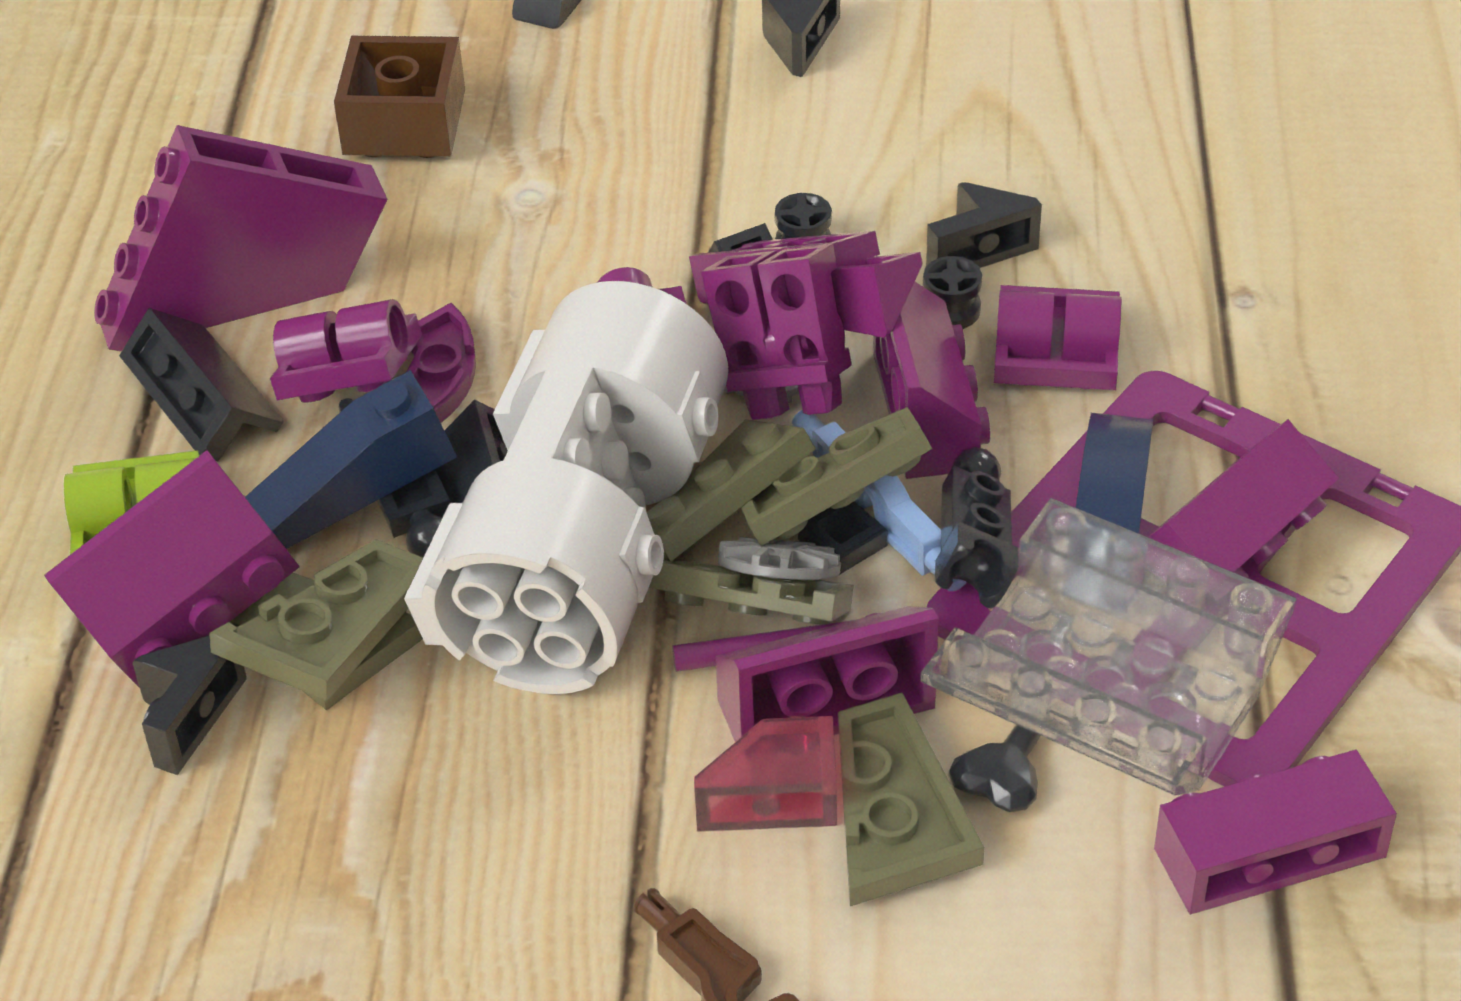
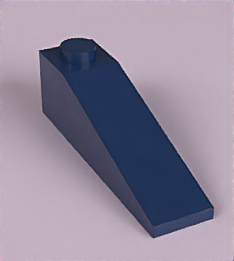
(354, 461)

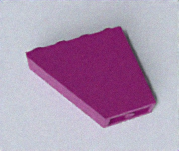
(238, 232)

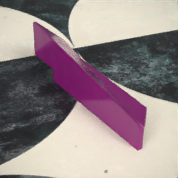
(865, 287)

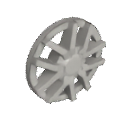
(779, 559)

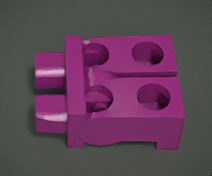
(779, 328)

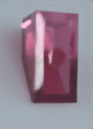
(771, 778)

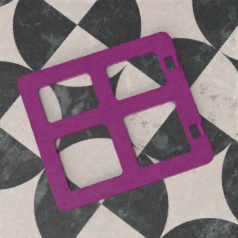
(1343, 642)

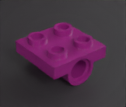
(1058, 337)
(342, 350)

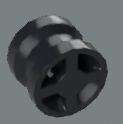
(802, 216)
(958, 284)

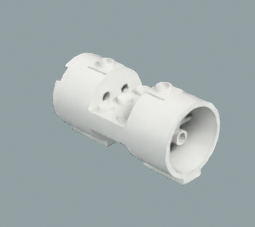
(557, 536)

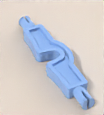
(907, 525)

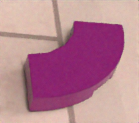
(444, 359)

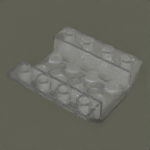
(1119, 649)

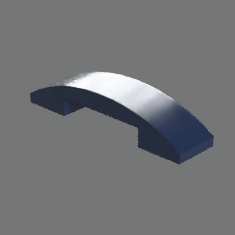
(1115, 468)

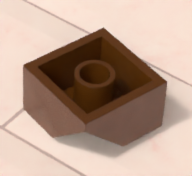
(400, 96)

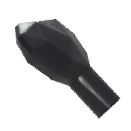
(999, 771)

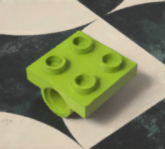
(106, 490)

